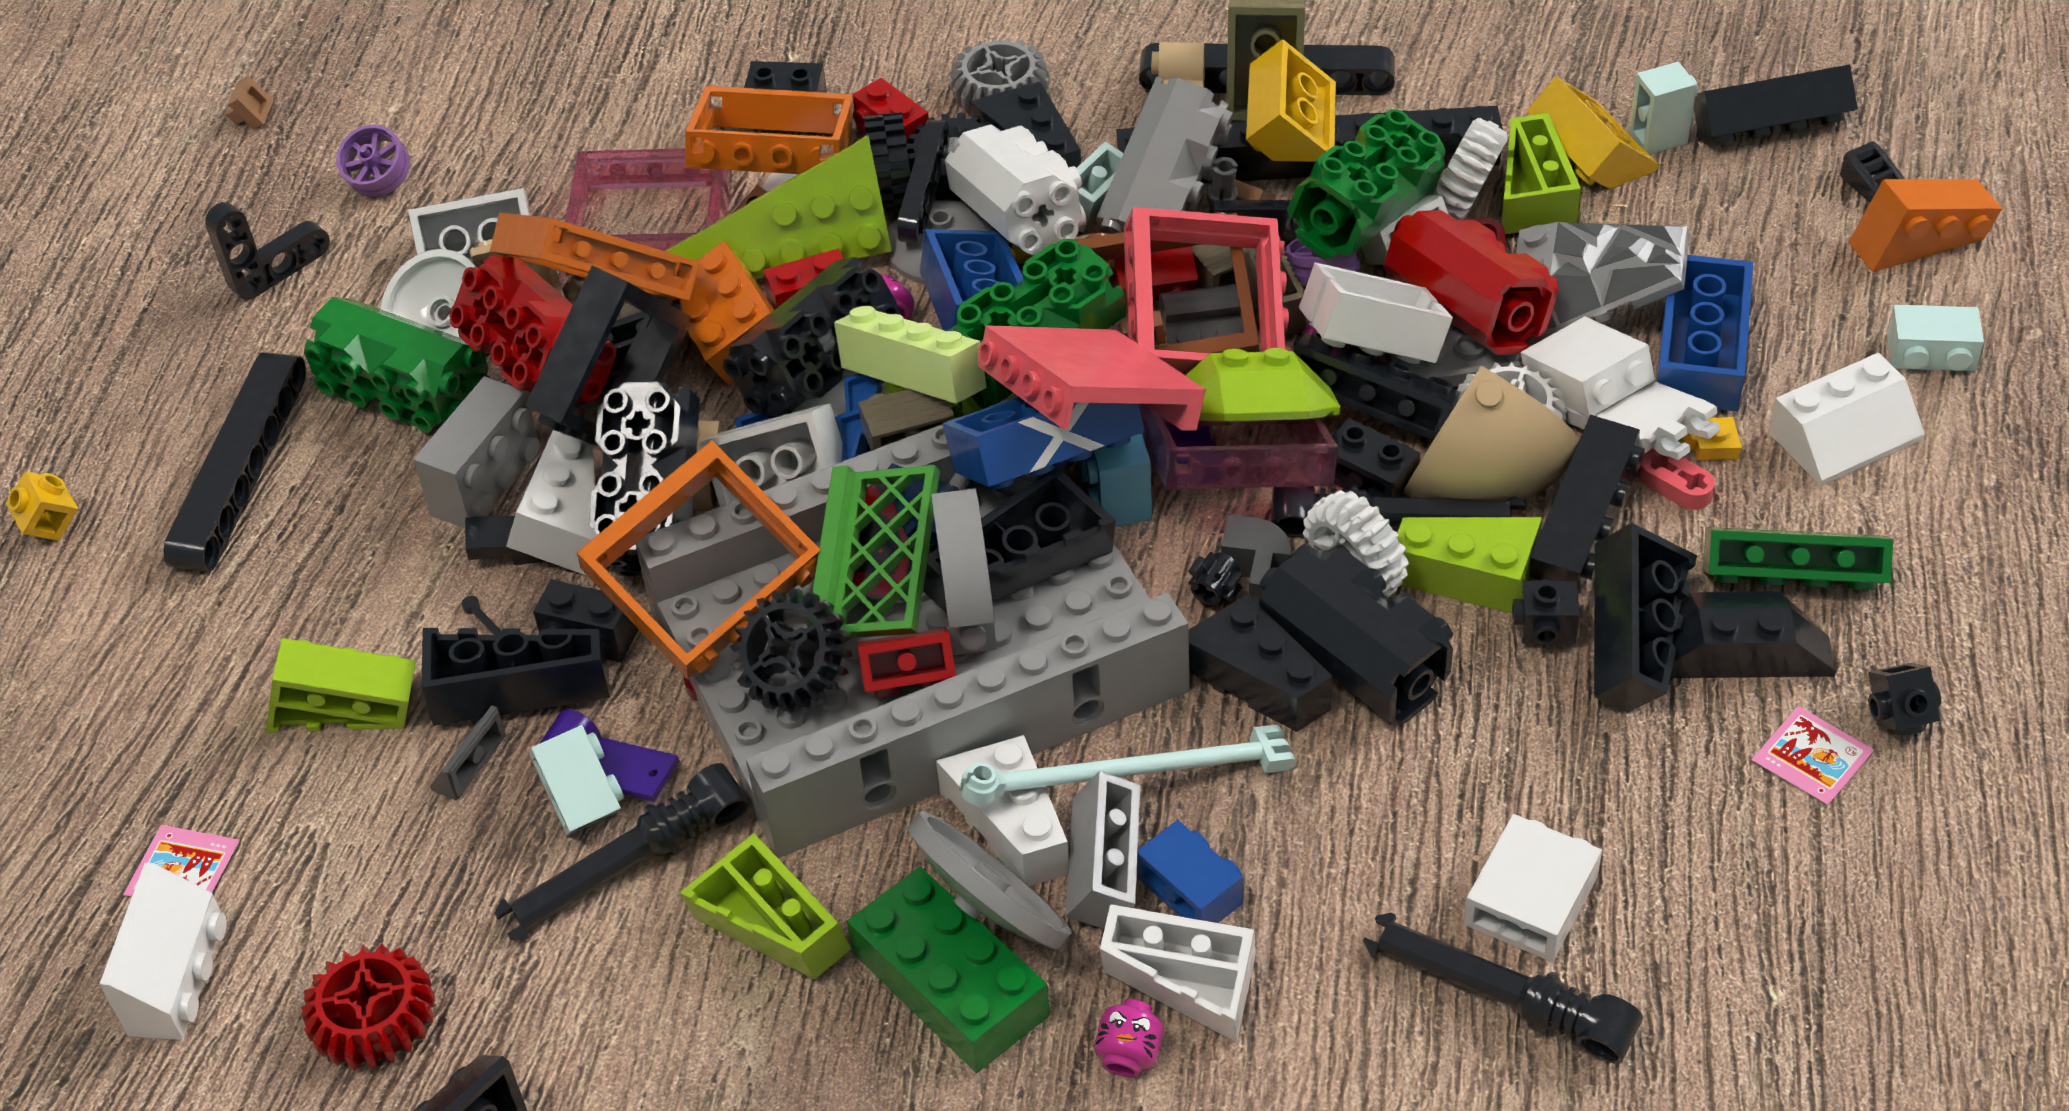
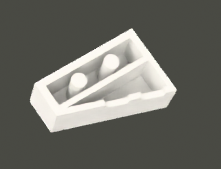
(556, 504)
(1018, 824)
(1182, 963)

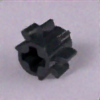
(1215, 579)

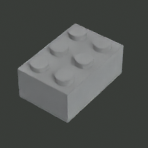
(477, 452)

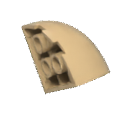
(1494, 446)

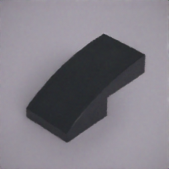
(488, 538)

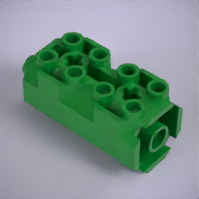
(1366, 184)
(1059, 289)
(404, 364)

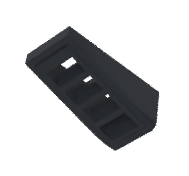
(1862, 163)

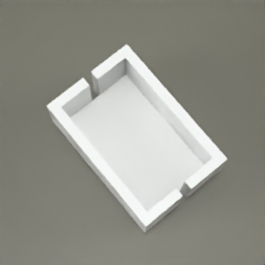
(1375, 314)

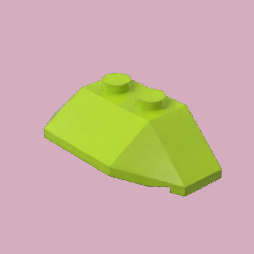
(1261, 387)

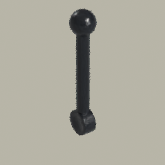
(472, 606)

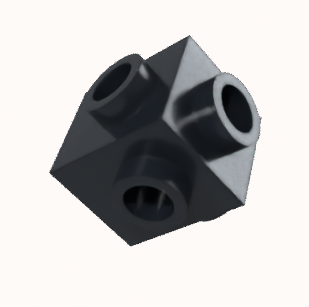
(1547, 612)
(1904, 698)

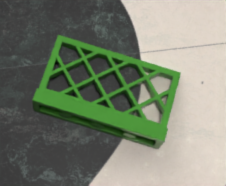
(840, 542)

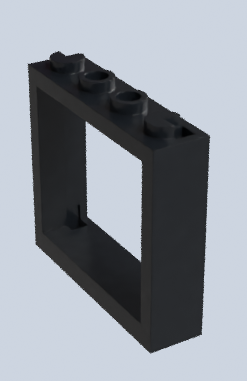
(584, 339)

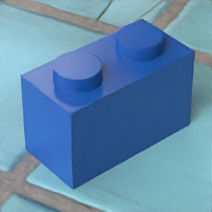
(1190, 875)

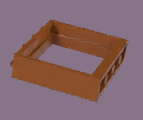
(1112, 247)

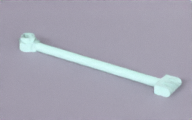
(984, 783)

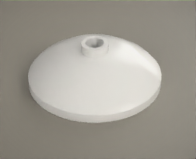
(427, 288)

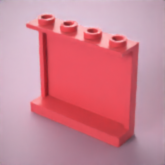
(1086, 366)

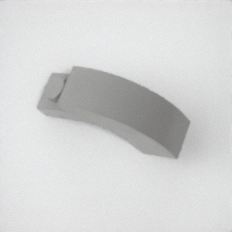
(964, 571)

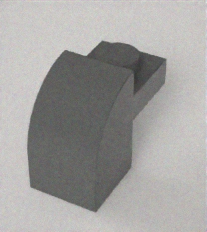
(1255, 547)

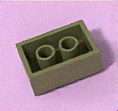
(1253, 30)

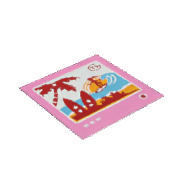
(1813, 755)
(188, 854)

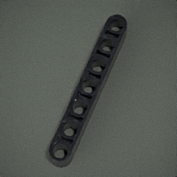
(1352, 67)
(235, 462)

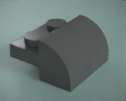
(1200, 313)

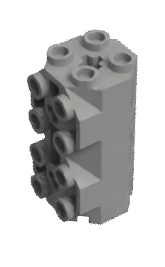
(1167, 153)

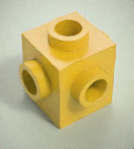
(41, 505)

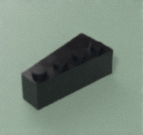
(1036, 537)
(1636, 614)
(510, 671)

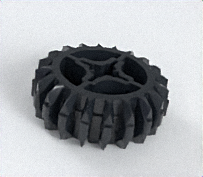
(762, 664)

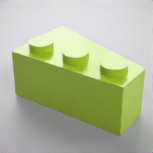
(338, 686)
(766, 908)

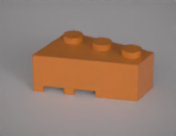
(1922, 219)

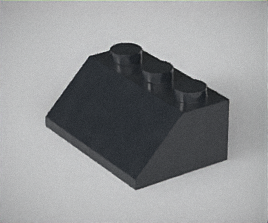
(479, 1086)

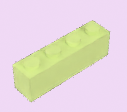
(910, 354)

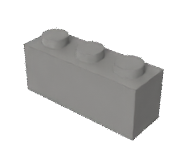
(1103, 848)

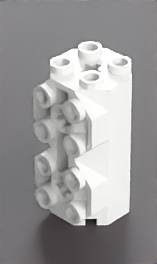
(1017, 186)

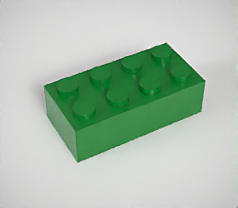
(948, 969)

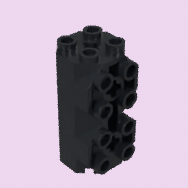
(796, 347)
(643, 442)
(1369, 644)

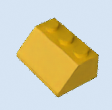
(1290, 106)
(1592, 137)

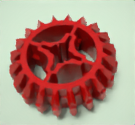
(377, 999)

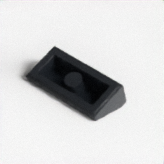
(1258, 208)

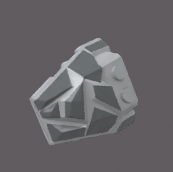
(1606, 266)

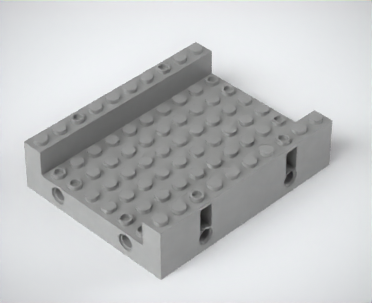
(1063, 665)

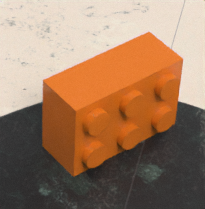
(723, 305)

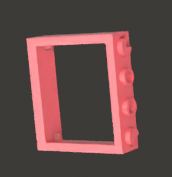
(1206, 229)

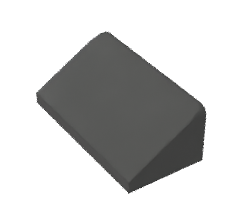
(470, 756)

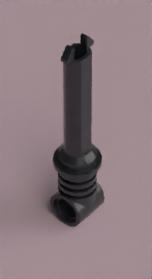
(1292, 505)
(711, 799)
(1601, 1024)

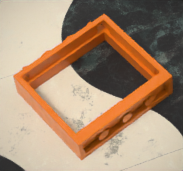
(767, 111)
(578, 248)
(656, 507)

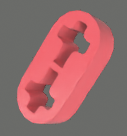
(1677, 480)

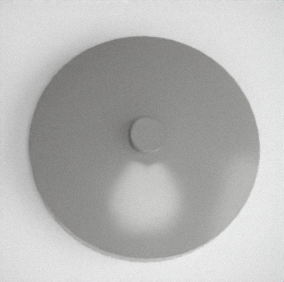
(986, 883)

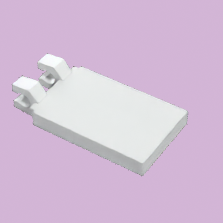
(1661, 416)

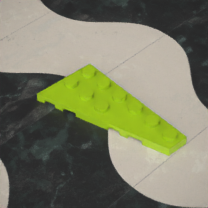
(807, 215)

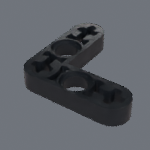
(300, 244)

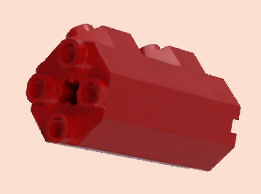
(1486, 291)
(517, 319)

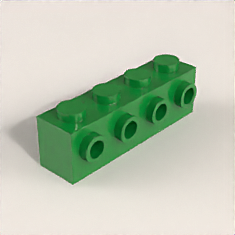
(1797, 555)

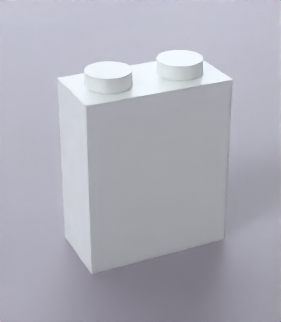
(1591, 364)
(1532, 887)

